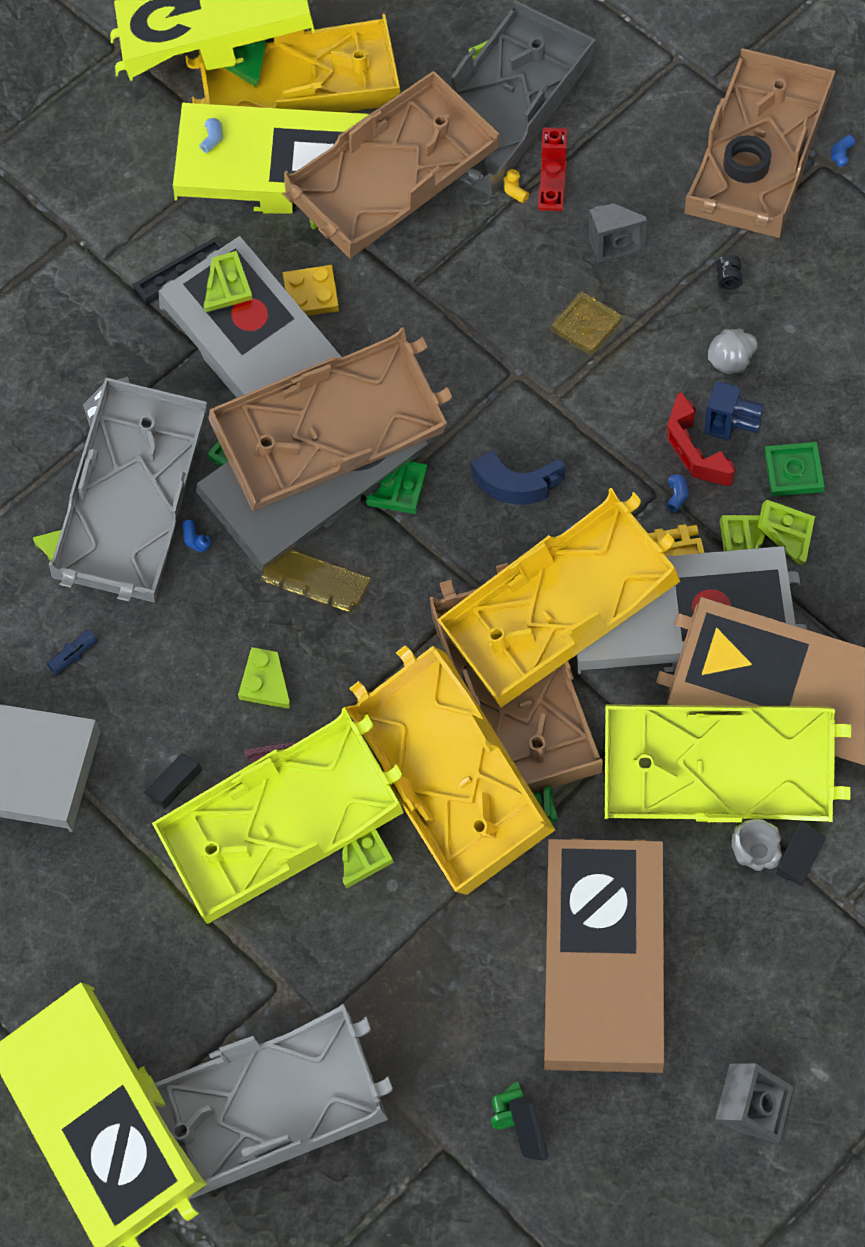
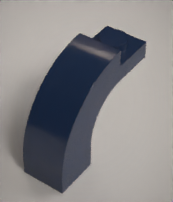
(514, 486)

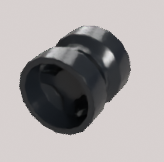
(729, 272)

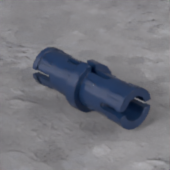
(58, 663)

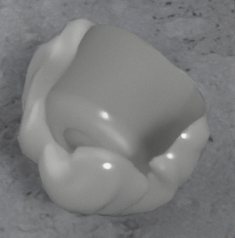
(732, 350)
(757, 844)

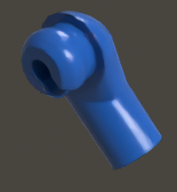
(838, 151)
(681, 492)

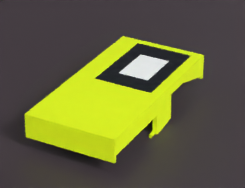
(253, 151)

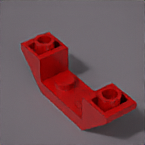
(553, 169)
(711, 469)

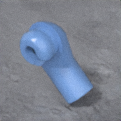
(214, 137)

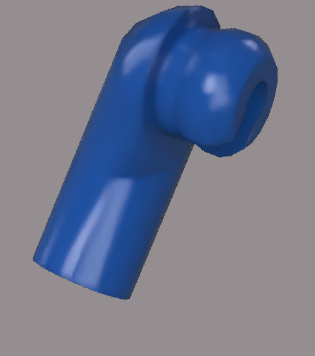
(194, 540)

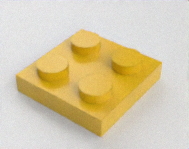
(312, 289)

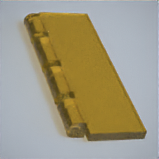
(320, 577)

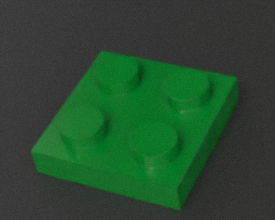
(794, 469)

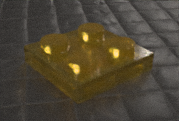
(586, 323)

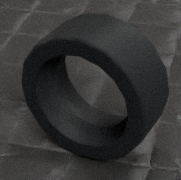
(747, 144)

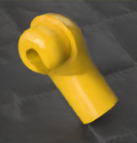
(512, 188)

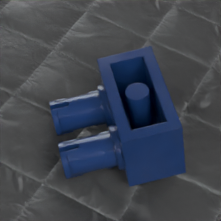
(729, 411)

